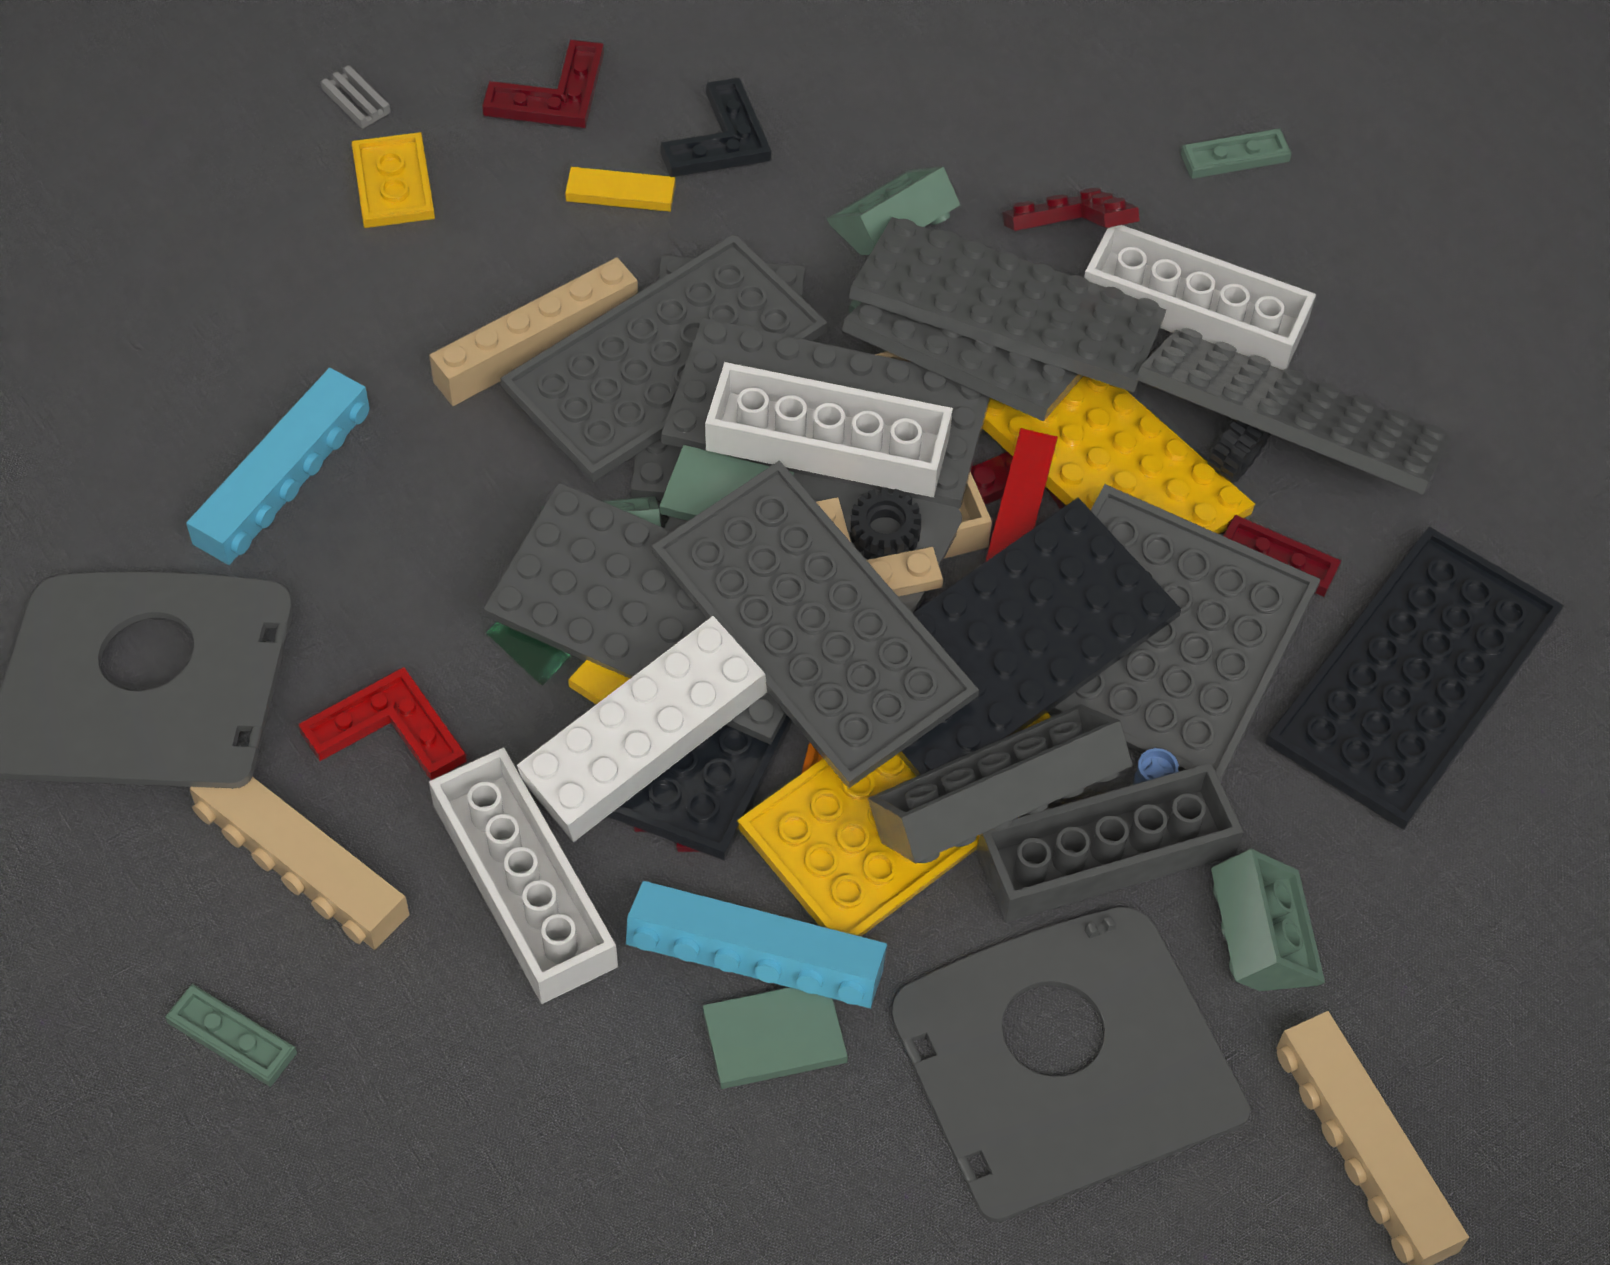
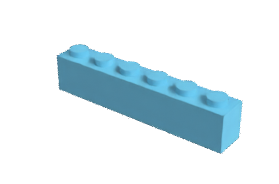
(278, 466)
(756, 944)

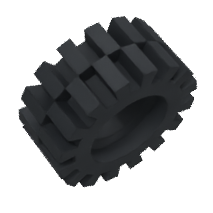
(1237, 450)
(885, 507)

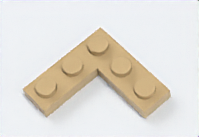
(902, 572)

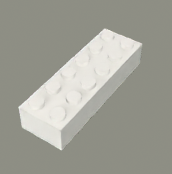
(1205, 293)
(828, 429)
(643, 728)
(523, 875)

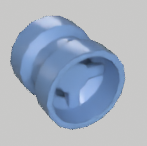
(1155, 764)

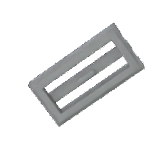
(364, 88)

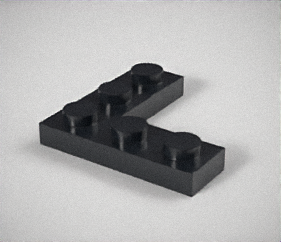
(738, 144)

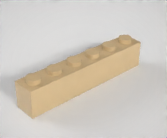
(512, 340)
(305, 859)
(1370, 1142)

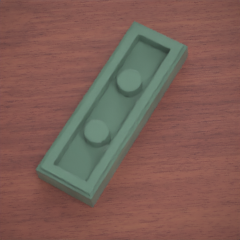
(1235, 153)
(231, 1035)

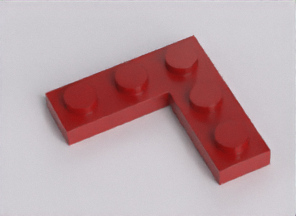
(394, 701)

